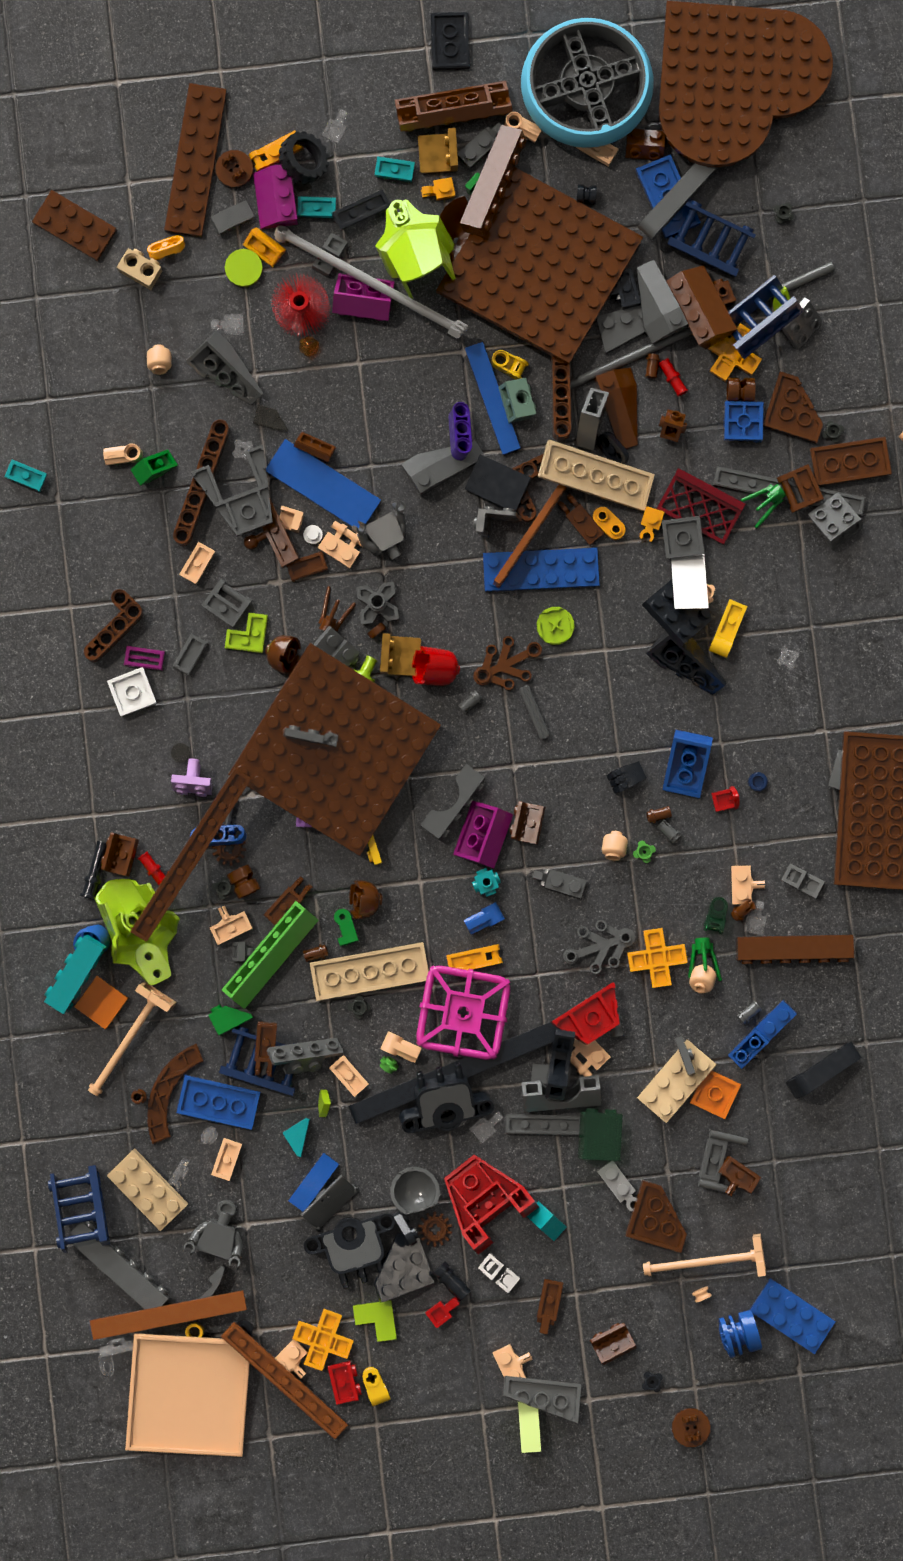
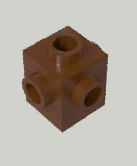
(672, 425)

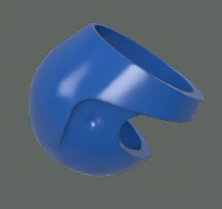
(97, 932)

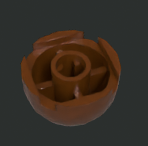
(282, 653)
(364, 898)

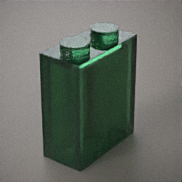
(600, 1135)

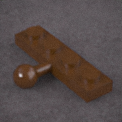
(278, 539)

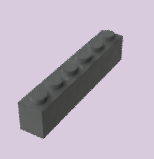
(120, 1269)

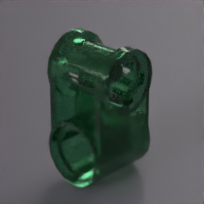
(716, 917)

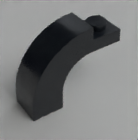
(559, 1064)

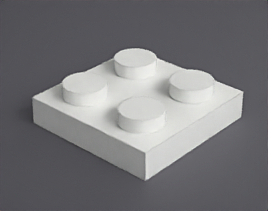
(131, 692)

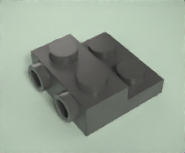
(337, 647)

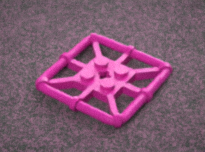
(470, 1023)

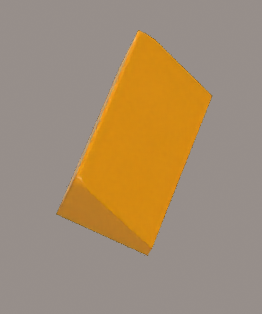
(264, 246)

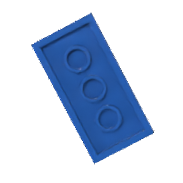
(657, 180)
(218, 1102)
(792, 1316)

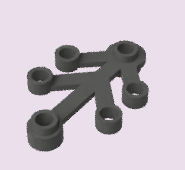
(602, 945)

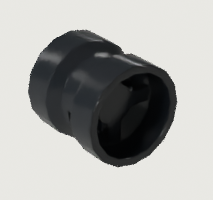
(586, 193)

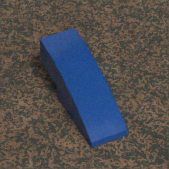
(313, 1182)

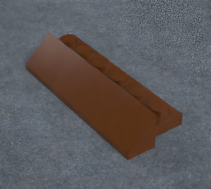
(453, 106)

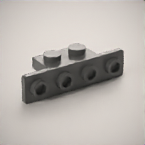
(305, 1055)

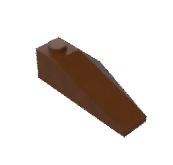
(621, 404)

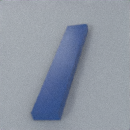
(492, 399)

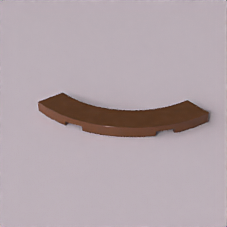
(163, 1088)

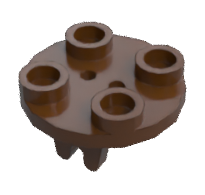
(229, 161)
(689, 1418)

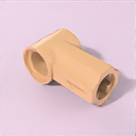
(529, 128)
(120, 455)
(397, 1046)

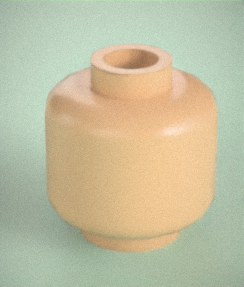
(159, 359)
(614, 846)
(702, 980)

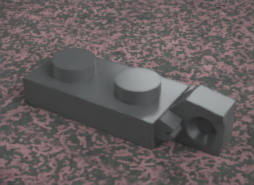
(479, 146)
(311, 736)
(561, 882)

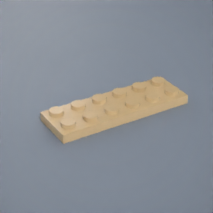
(596, 475)
(369, 971)

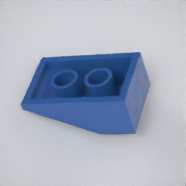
(687, 763)

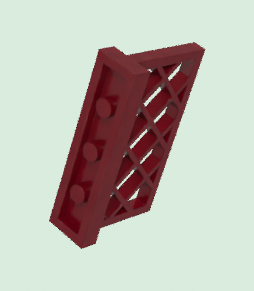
(709, 491)

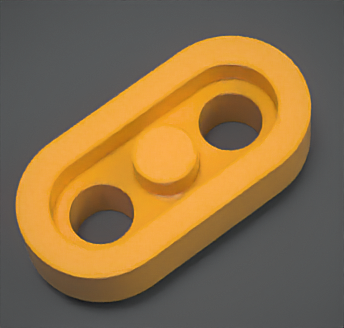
(166, 247)
(608, 523)

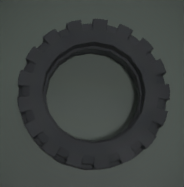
(314, 147)

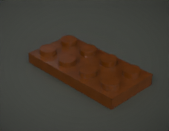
(74, 225)
(850, 461)

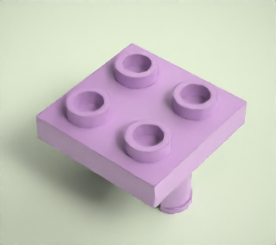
(192, 781)

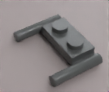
(714, 1159)

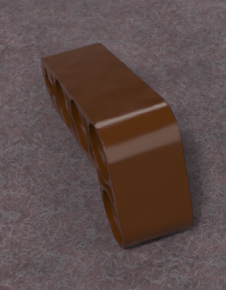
(110, 628)

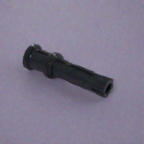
(92, 880)

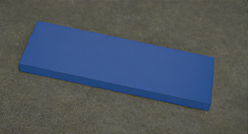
(322, 485)

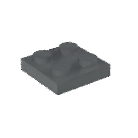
(683, 537)

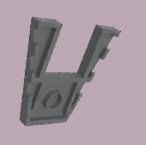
(246, 510)

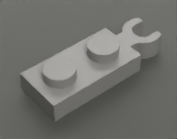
(617, 1183)

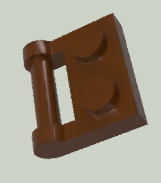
(806, 486)

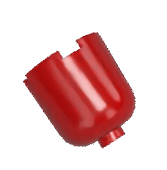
(434, 666)

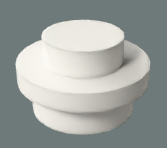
(312, 534)

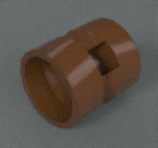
(741, 390)
(243, 881)

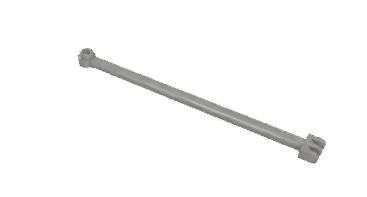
(455, 329)

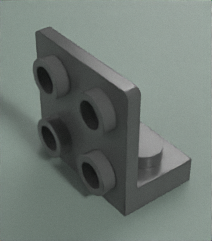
(836, 520)

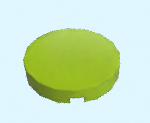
(243, 267)
(555, 625)

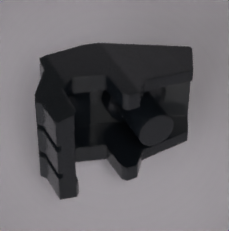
(626, 777)

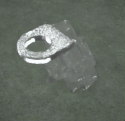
(108, 1351)

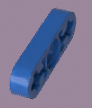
(232, 829)

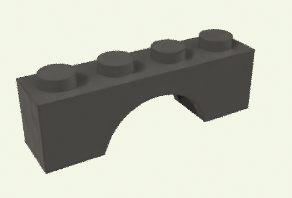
(438, 821)
(582, 1094)

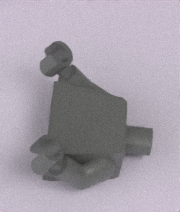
(384, 532)
(218, 1239)

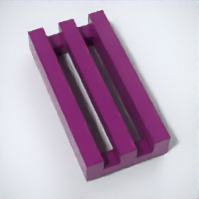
(156, 667)

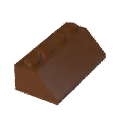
(702, 306)

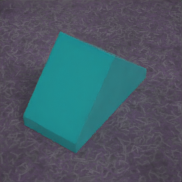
(296, 1136)
(547, 1222)

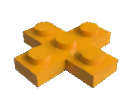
(730, 357)
(657, 957)
(322, 1339)

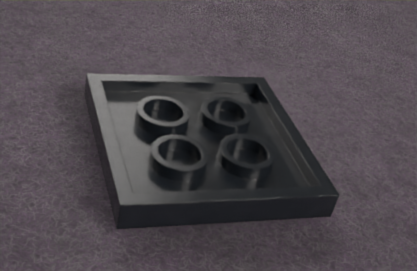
(678, 623)

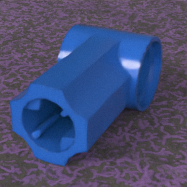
(487, 917)

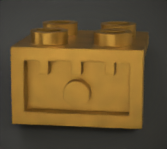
(438, 152)
(398, 654)

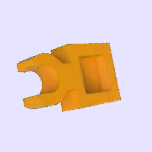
(652, 520)

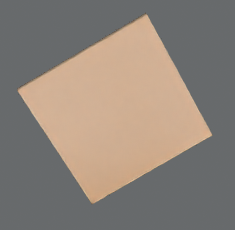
(186, 1396)

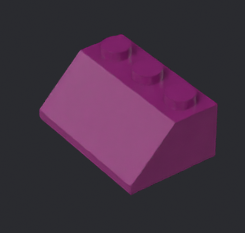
(275, 197)
(360, 300)
(483, 834)

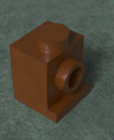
(727, 298)

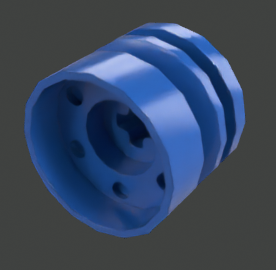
(740, 1333)

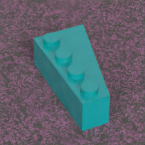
(75, 974)

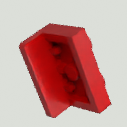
(343, 1382)

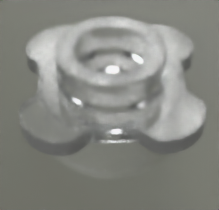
(238, 445)
(792, 655)
(209, 1135)

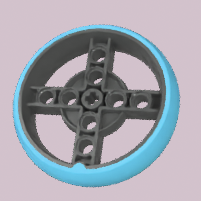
(571, 35)

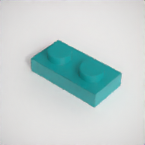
(394, 169)
(316, 207)
(26, 475)

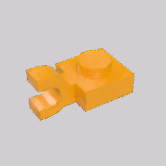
(441, 189)

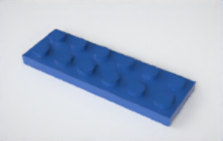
(544, 569)

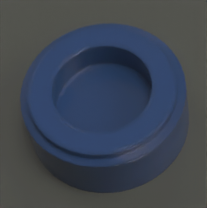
(757, 781)

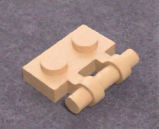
(339, 549)
(592, 1052)

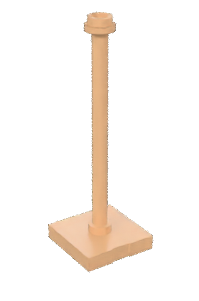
(154, 998)
(755, 1255)

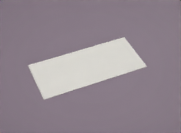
(689, 582)

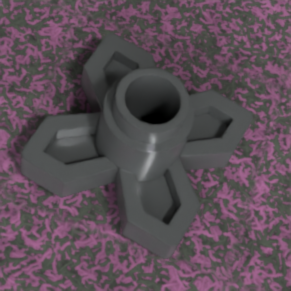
(384, 594)

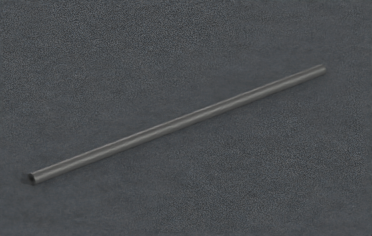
(651, 348)

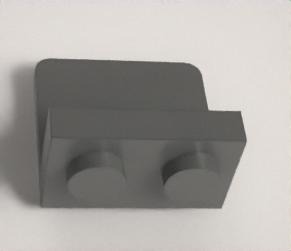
(485, 516)

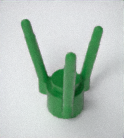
(774, 494)
(703, 946)

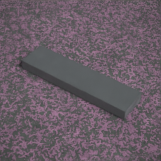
(542, 1124)

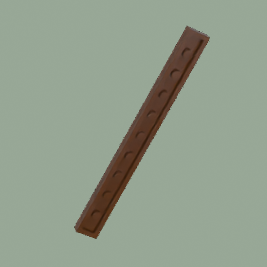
(190, 854)

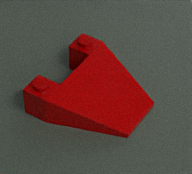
(480, 1195)

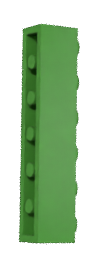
(270, 955)

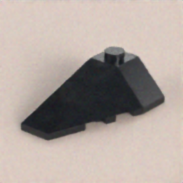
(686, 662)

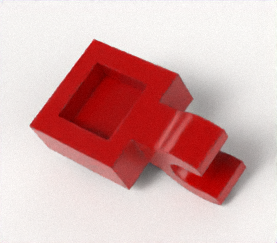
(441, 1313)

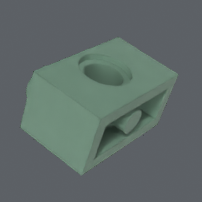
(514, 410)

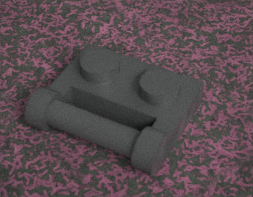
(223, 608)

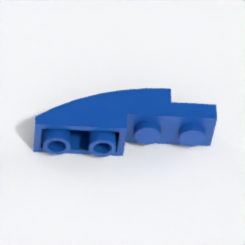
(762, 1034)

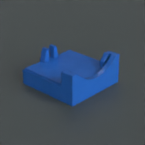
(743, 421)

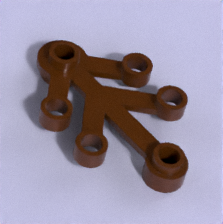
(504, 664)

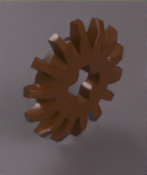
(225, 855)
(429, 1234)

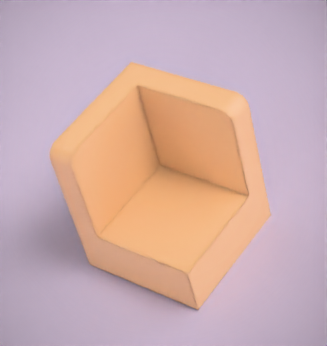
(291, 518)

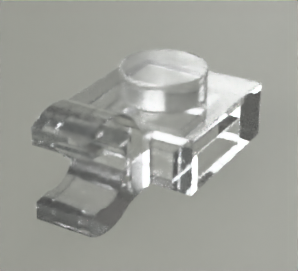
(335, 129)
(231, 324)
(755, 921)
(485, 1128)
(180, 1172)

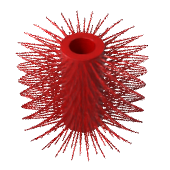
(294, 308)

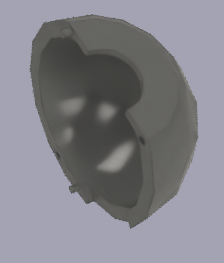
(414, 1190)

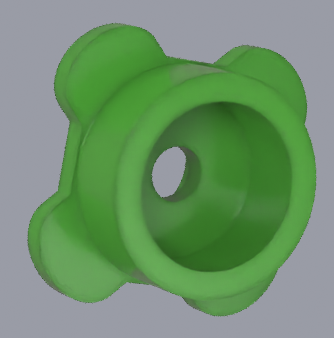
(639, 852)
(388, 1064)

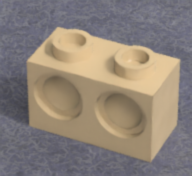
(137, 272)

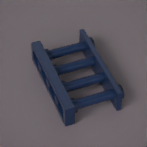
(696, 249)
(768, 327)
(249, 1073)
(97, 1215)

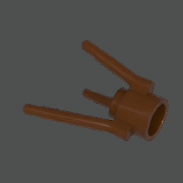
(329, 620)

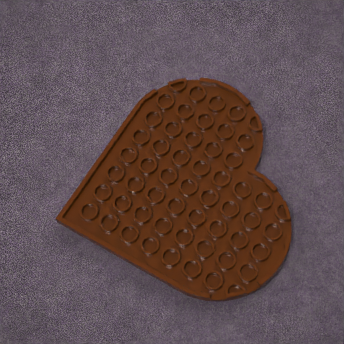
(732, 74)

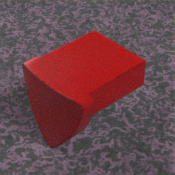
(726, 799)

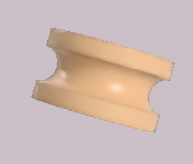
(701, 1294)

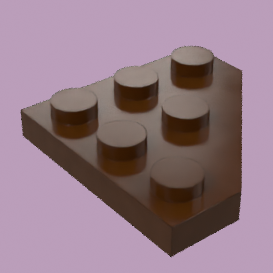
(792, 410)
(655, 1219)

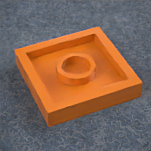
(101, 1002)
(715, 1094)

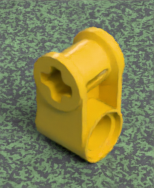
(510, 364)
(376, 1389)

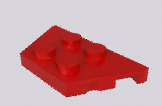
(592, 1016)

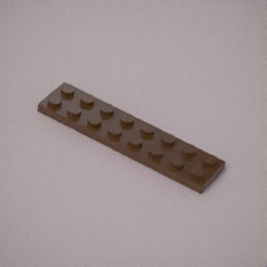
(195, 160)

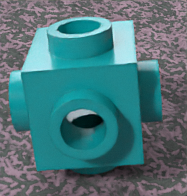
(480, 887)

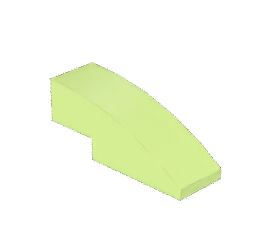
(529, 1428)

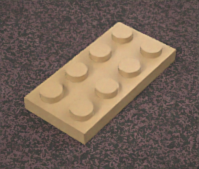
(673, 1084)
(147, 1189)

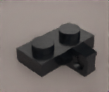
(626, 291)

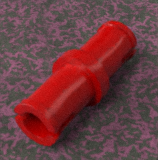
(673, 377)
(152, 868)

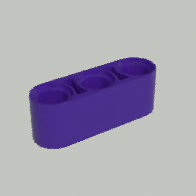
(463, 423)

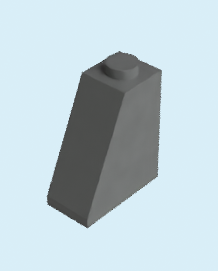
(591, 418)

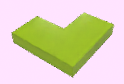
(250, 640)
(380, 1314)

